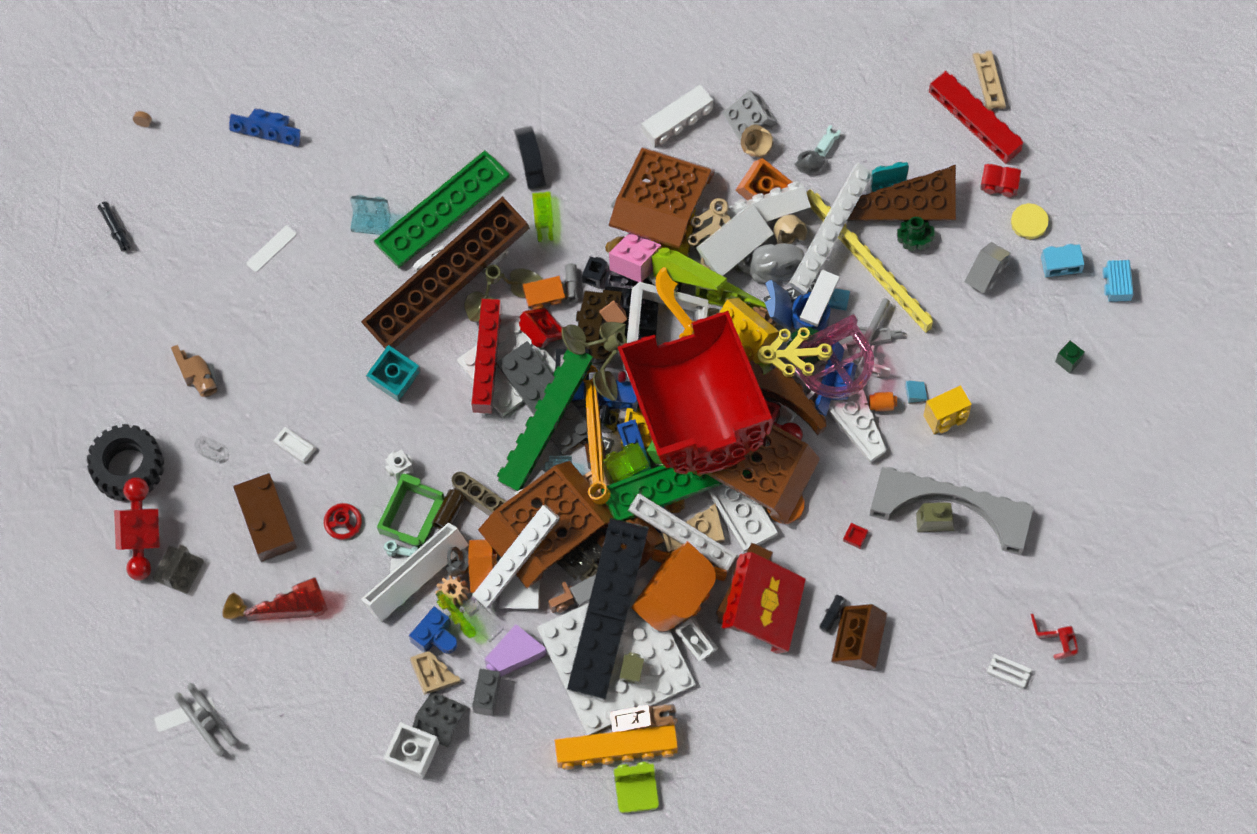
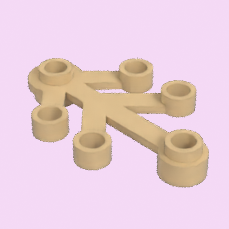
(712, 228)

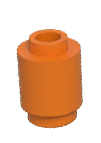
(882, 401)

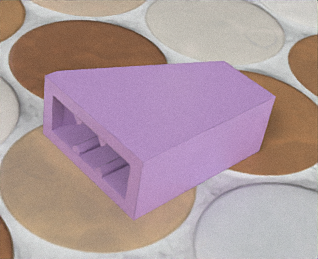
(514, 652)

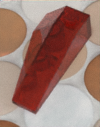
(301, 602)

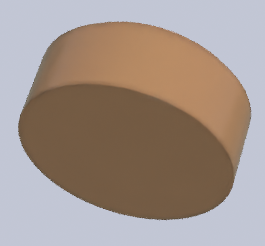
(142, 119)

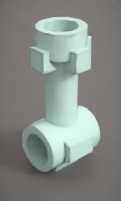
(392, 549)

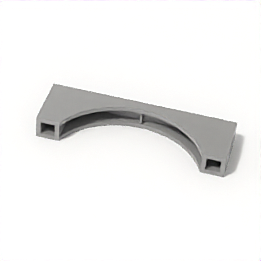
(1006, 517)

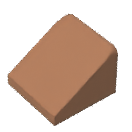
(613, 313)

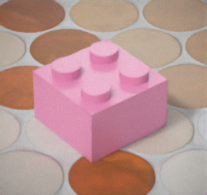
(633, 257)

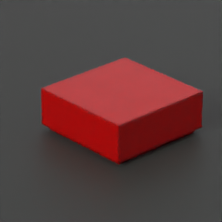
(855, 535)

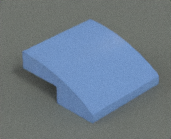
(779, 305)

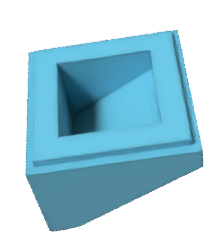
(915, 391)

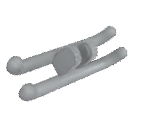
(205, 719)

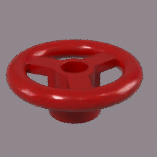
(339, 515)

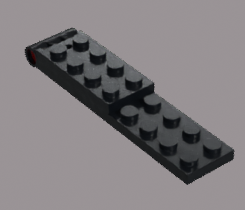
(607, 608)

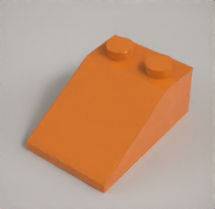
(761, 179)

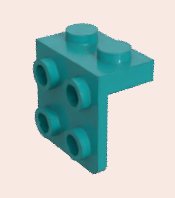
(888, 176)

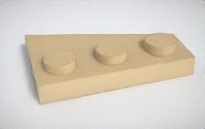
(705, 522)

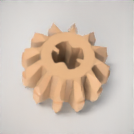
(458, 586)

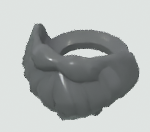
(811, 163)
(460, 565)

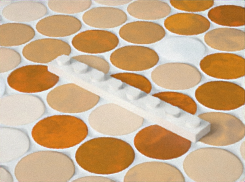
(830, 228)

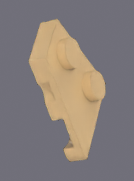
(432, 673)

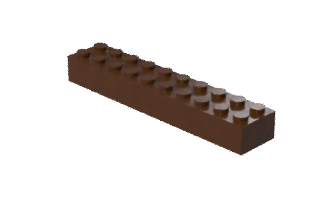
(446, 274)

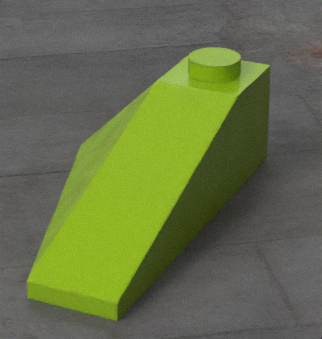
(728, 291)

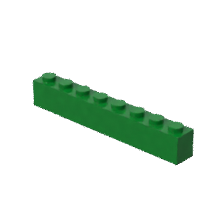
(545, 420)

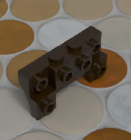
(591, 320)

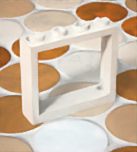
(649, 292)

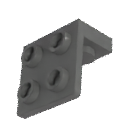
(439, 717)

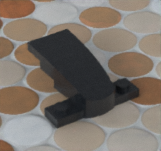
(649, 308)

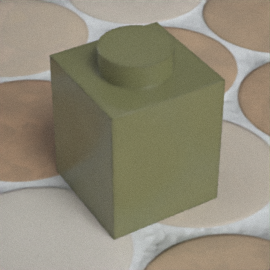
(631, 668)

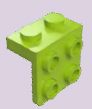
(636, 787)

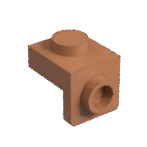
(561, 602)

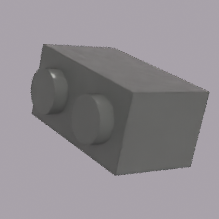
(486, 692)

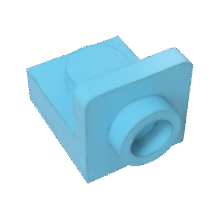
(839, 299)

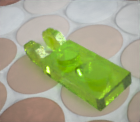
(543, 214)
(456, 615)

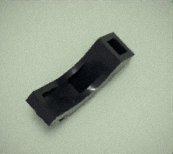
(530, 157)

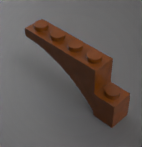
(790, 394)

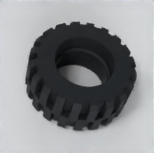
(119, 440)

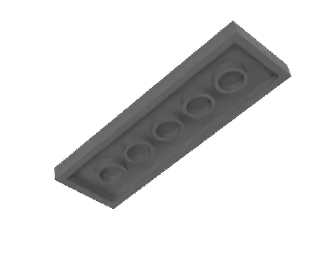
(529, 379)

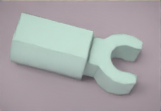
(827, 141)

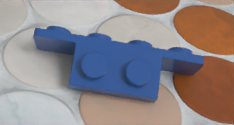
(266, 126)
(834, 379)

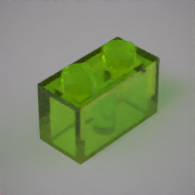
(626, 462)

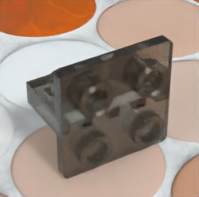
(178, 569)

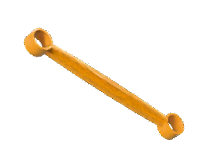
(595, 441)

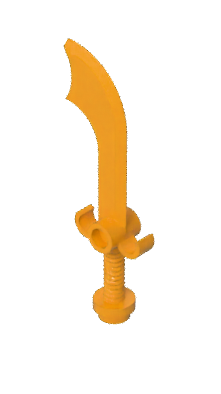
(665, 288)

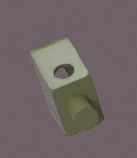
(936, 517)

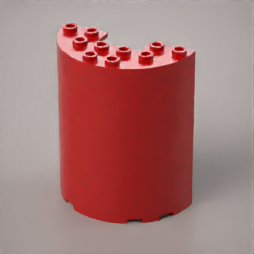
(698, 396)

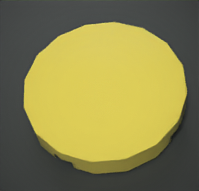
(1029, 221)

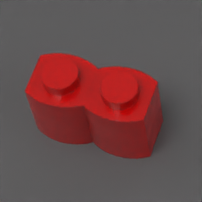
(1000, 180)

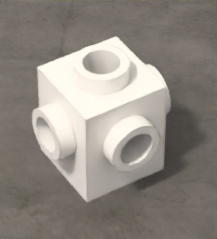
(398, 464)

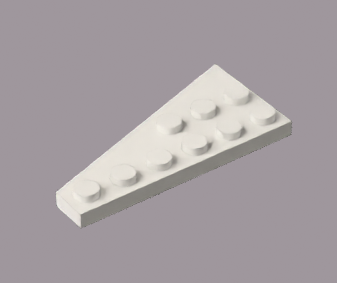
(855, 418)

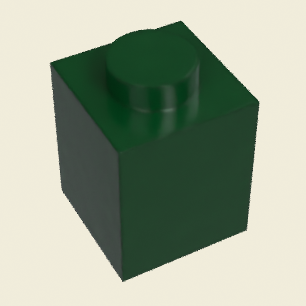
(1069, 356)

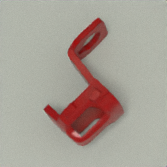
(1066, 634)

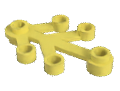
(792, 353)

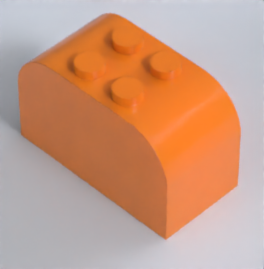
(676, 589)

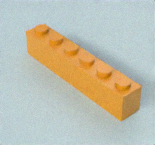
(616, 746)

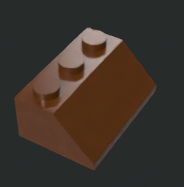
(859, 636)

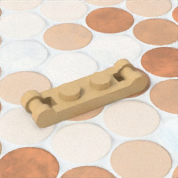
(989, 80)

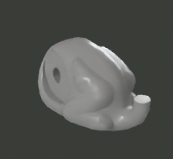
(773, 262)

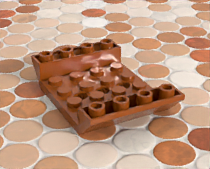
(659, 211)
(778, 478)
(566, 495)

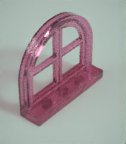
(830, 336)

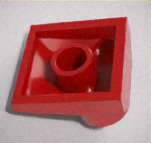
(540, 327)

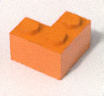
(481, 561)

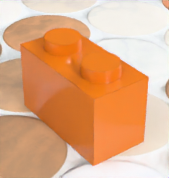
(543, 292)

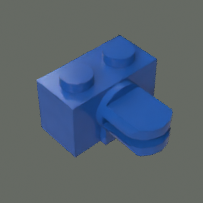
(433, 631)

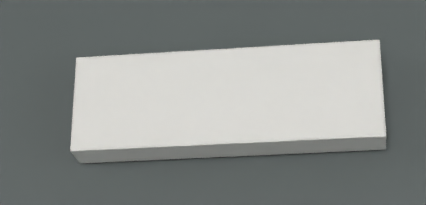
(819, 298)

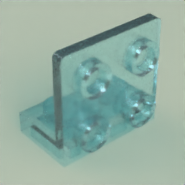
(370, 215)

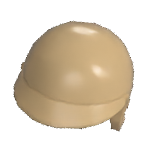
(756, 141)
(788, 228)

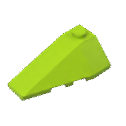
(686, 270)

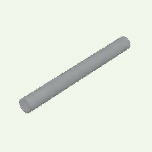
(874, 324)

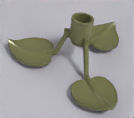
(493, 275)
(613, 336)

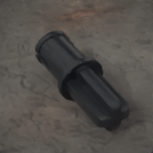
(832, 613)

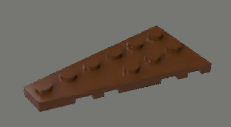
(924, 196)

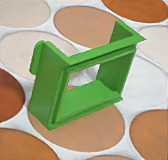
(412, 484)

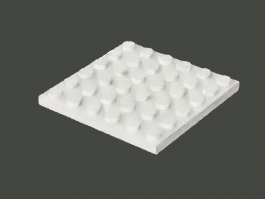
(661, 675)

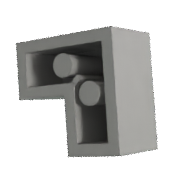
(989, 262)

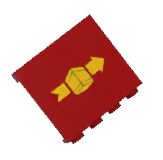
(764, 601)

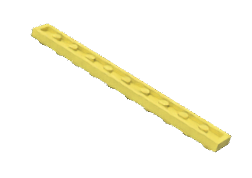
(874, 266)

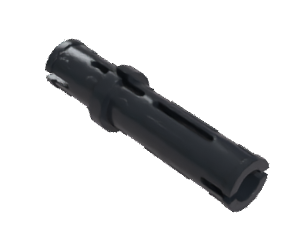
(116, 231)

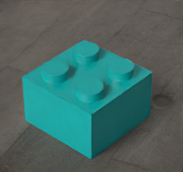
(393, 373)

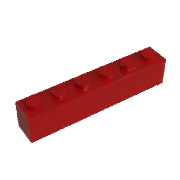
(976, 117)
(486, 356)

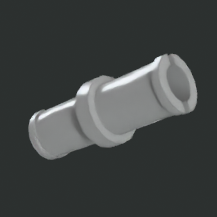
(571, 282)

